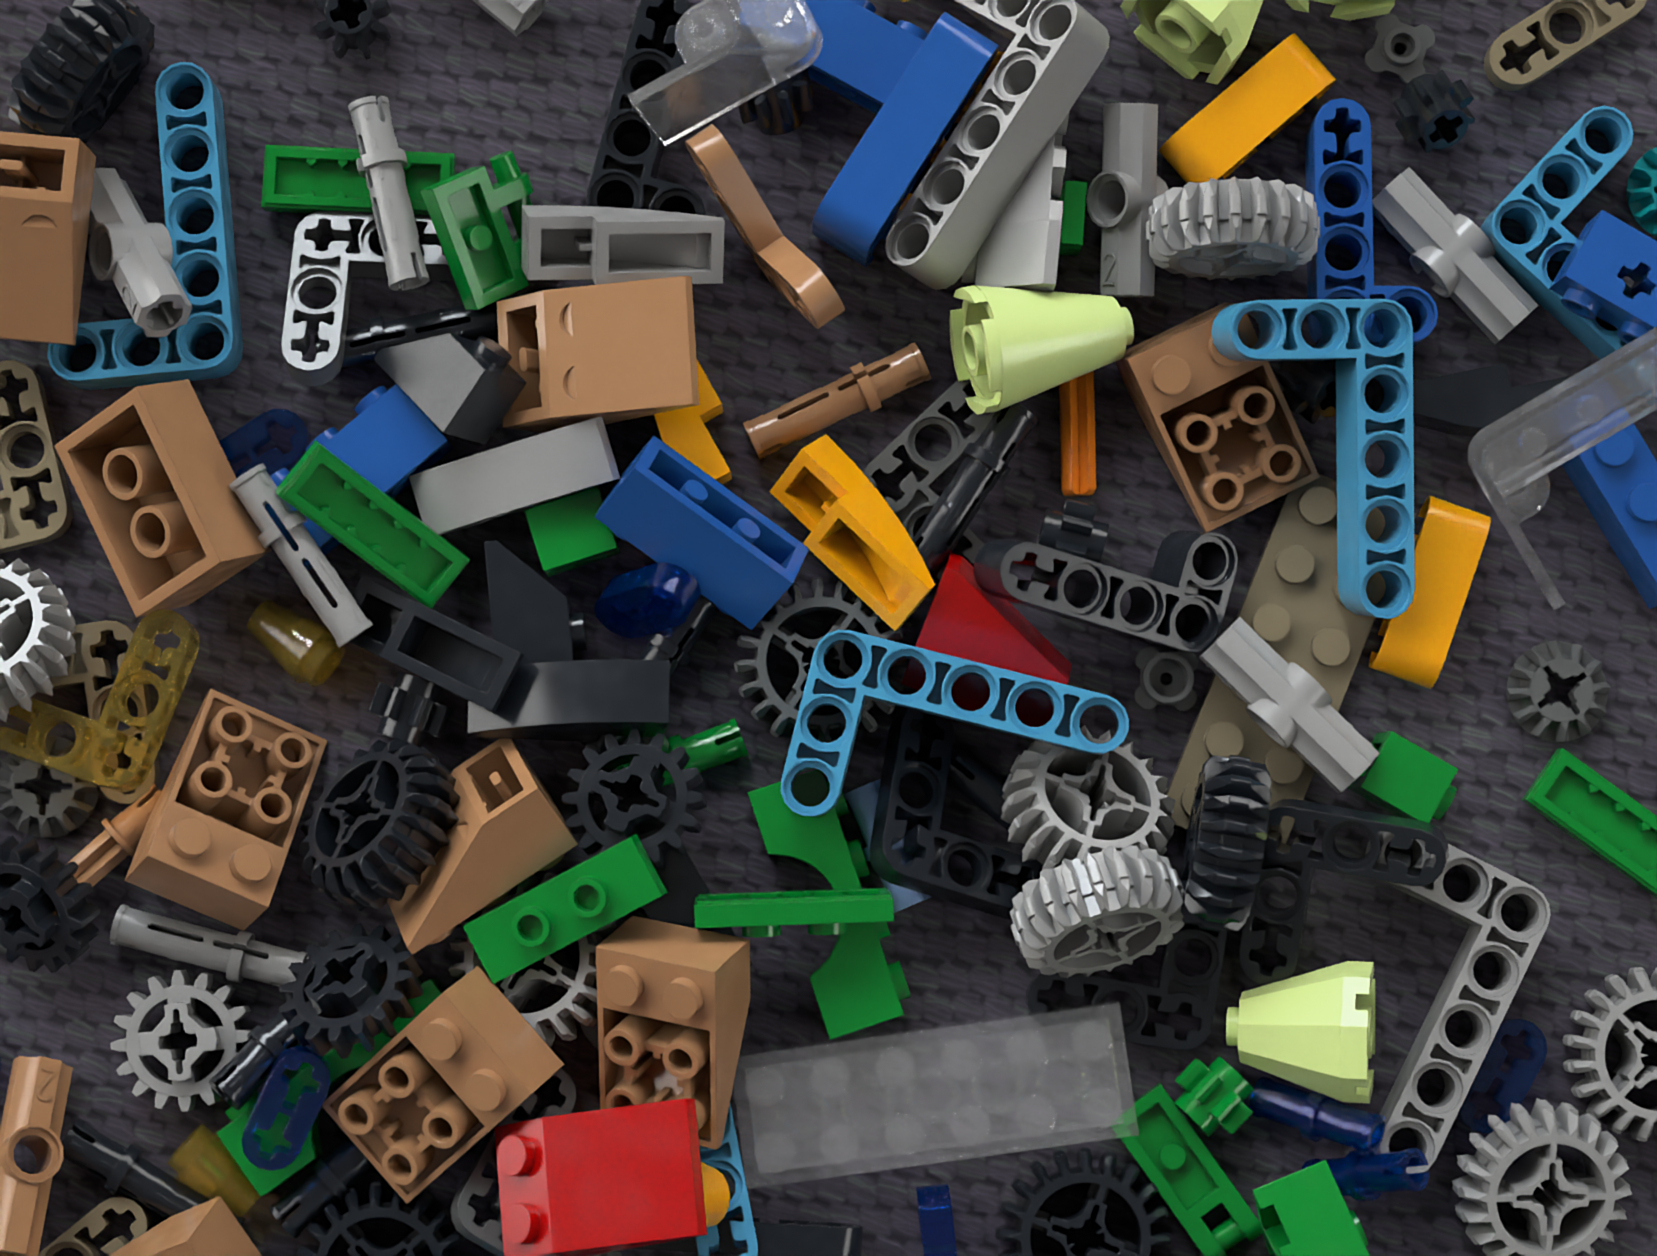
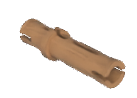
(846, 396)

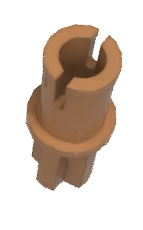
(116, 841)

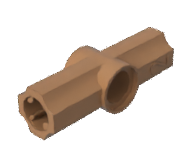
(35, 1119)

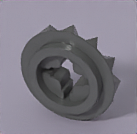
(1529, 683)
(25, 809)

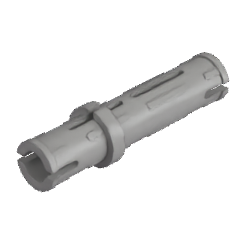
(385, 178)
(255, 491)
(205, 947)

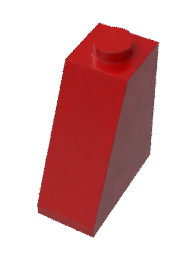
(990, 632)

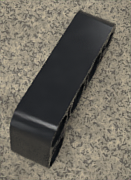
(638, 173)
(1101, 587)

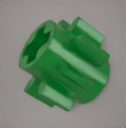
(1213, 1096)

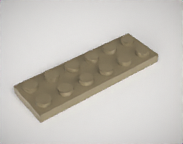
(1301, 617)

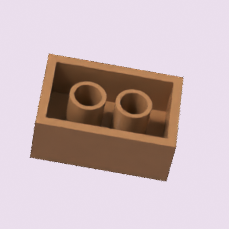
(161, 497)

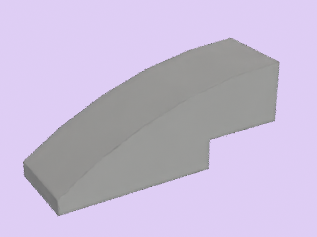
(620, 244)
(515, 476)

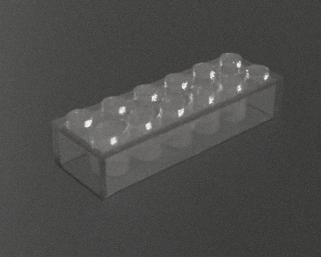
(934, 1094)

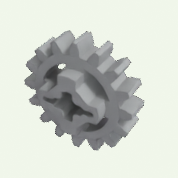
(180, 1009)

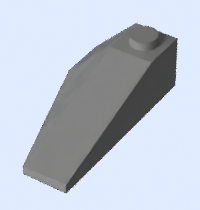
(1026, 238)

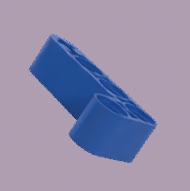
(903, 139)
(1352, 225)

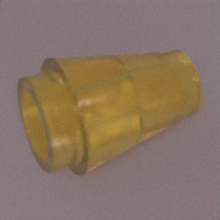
(296, 643)
(211, 1170)

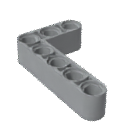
(999, 136)
(1461, 992)

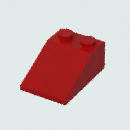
(601, 1180)

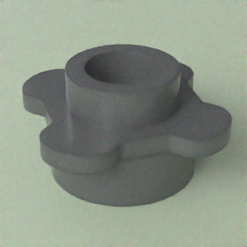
(1386, 61)
(1153, 692)

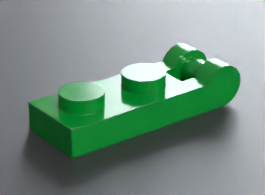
(1188, 1174)

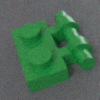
(474, 231)

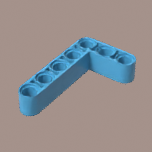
(1542, 218)
(192, 254)
(1356, 429)
(933, 698)

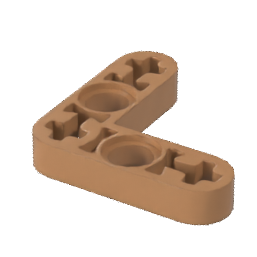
(780, 260)

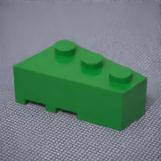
(1308, 1216)

